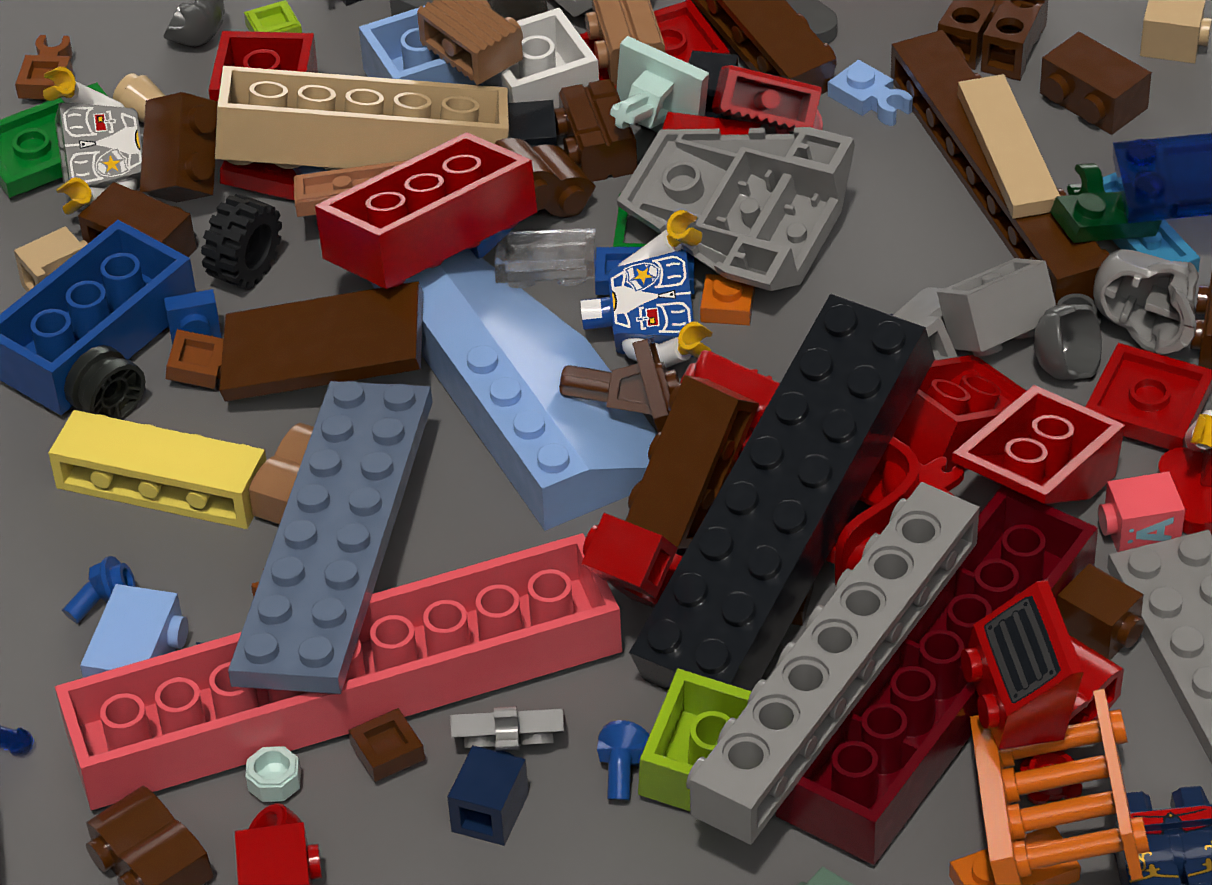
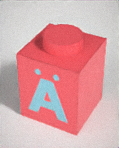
(1141, 511)

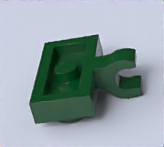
(1094, 214)

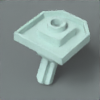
(656, 84)

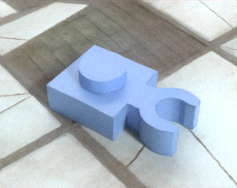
(868, 89)

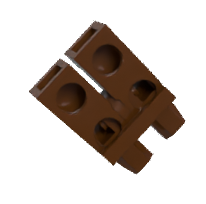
(998, 30)

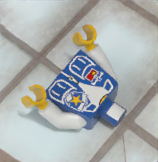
(653, 297)

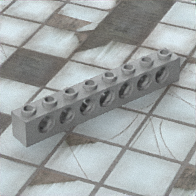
(832, 663)

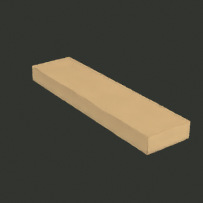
(1008, 145)

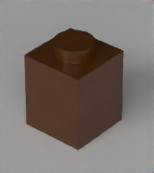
(1101, 611)

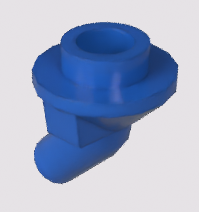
(100, 585)
(621, 747)

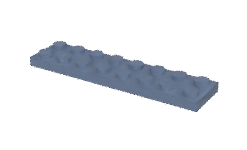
(331, 539)

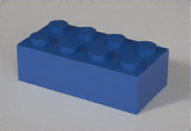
(96, 298)

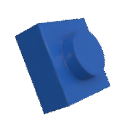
(193, 313)

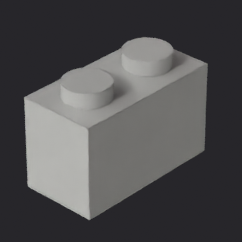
(997, 305)

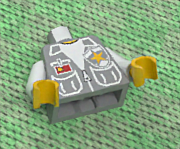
(95, 140)

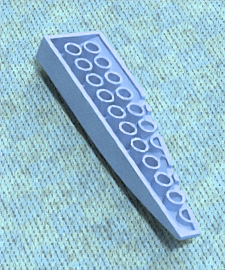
(503, 369)

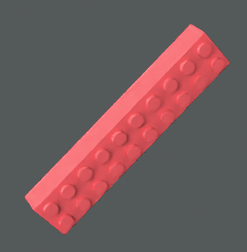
(415, 652)

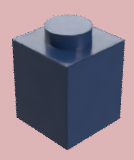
(488, 795)

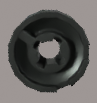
(104, 383)

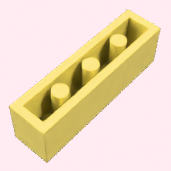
(156, 468)

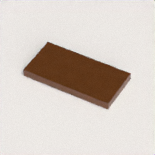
(322, 341)

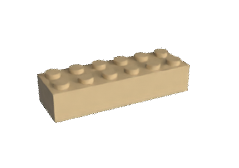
(346, 118)

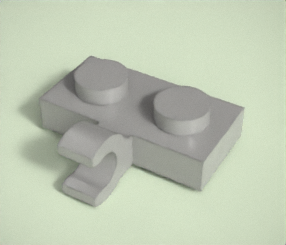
(504, 726)

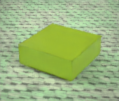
(273, 18)

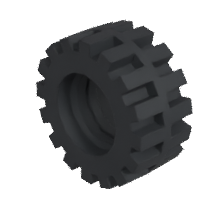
(241, 241)

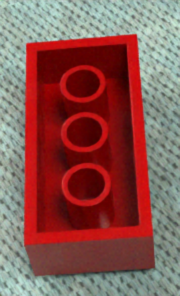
(426, 210)

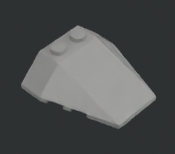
(755, 197)

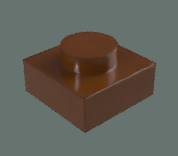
(386, 745)

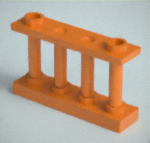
(1009, 822)

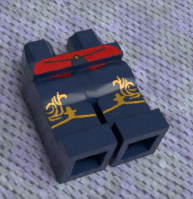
(1176, 839)

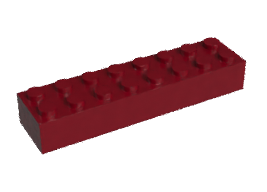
(920, 702)

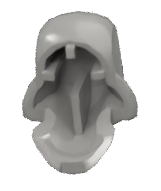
(1148, 298)

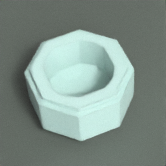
(273, 774)

